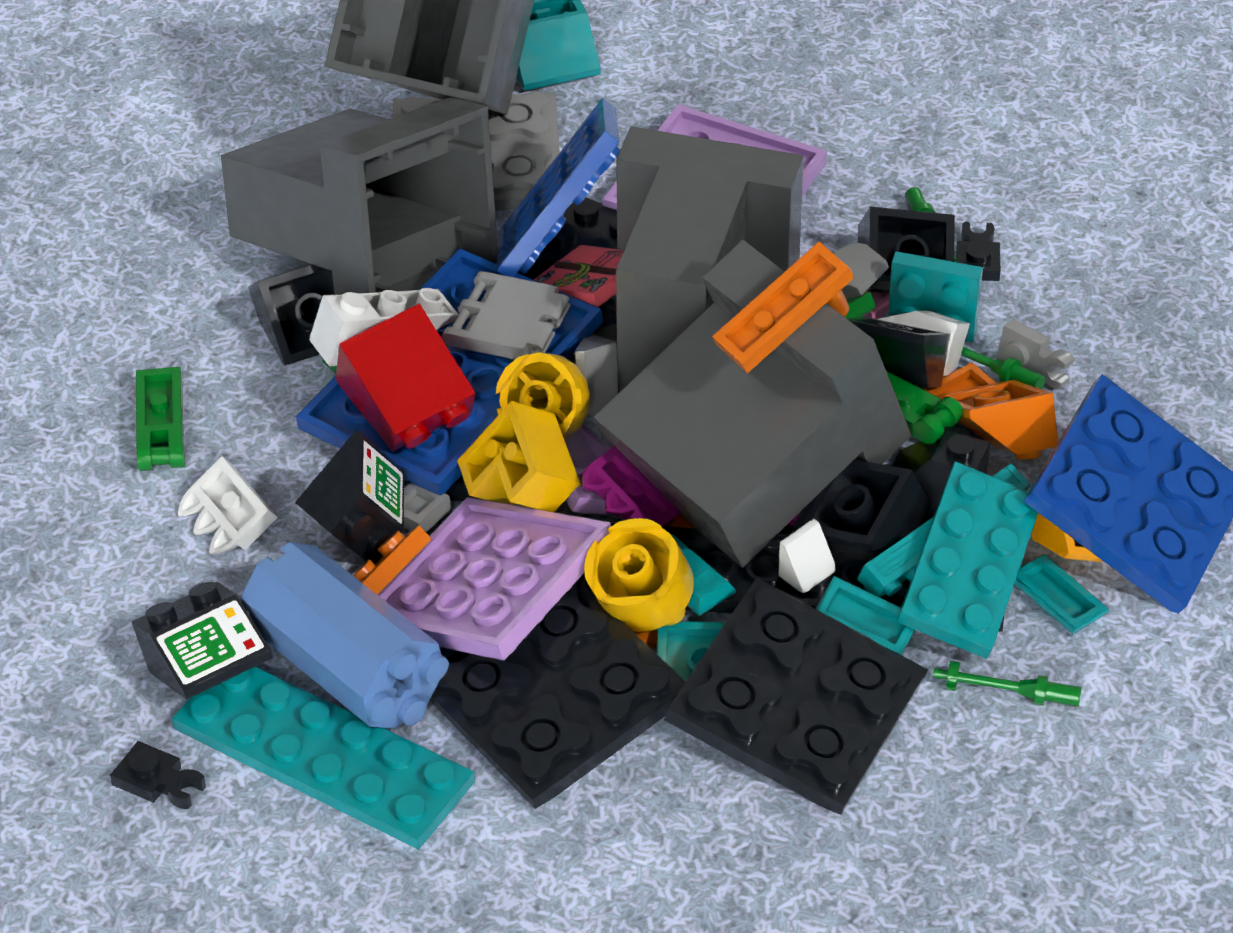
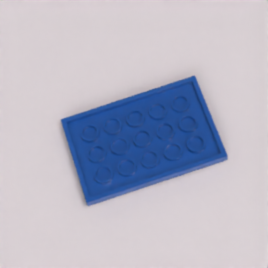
(434, 462)

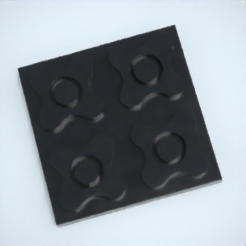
(796, 696)
(560, 699)

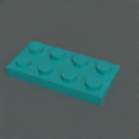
(969, 561)

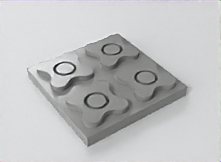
(520, 142)

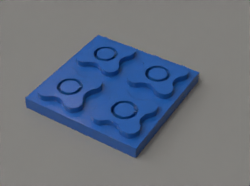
(563, 182)
(1136, 494)

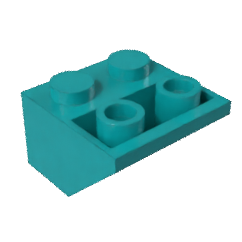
(557, 45)

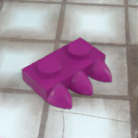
(626, 489)

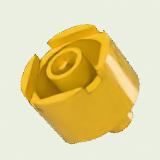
(640, 575)

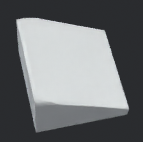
(805, 557)

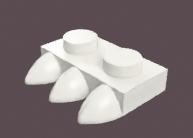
(226, 507)

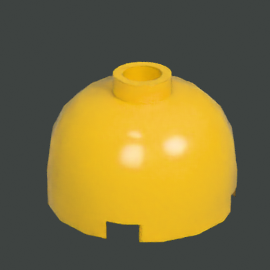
(549, 385)

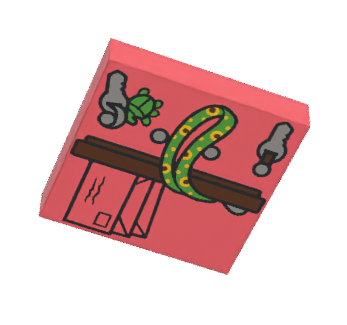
(585, 274)

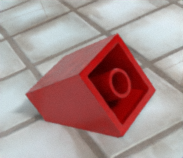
(404, 379)

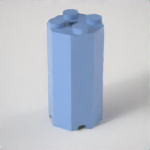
(344, 636)

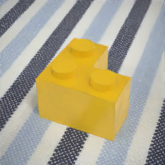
(520, 460)

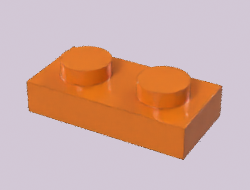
(396, 553)

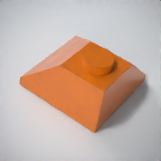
(1010, 416)

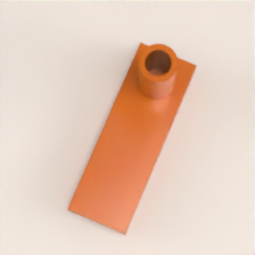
(785, 306)

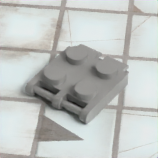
(510, 319)

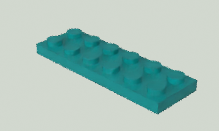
(327, 754)

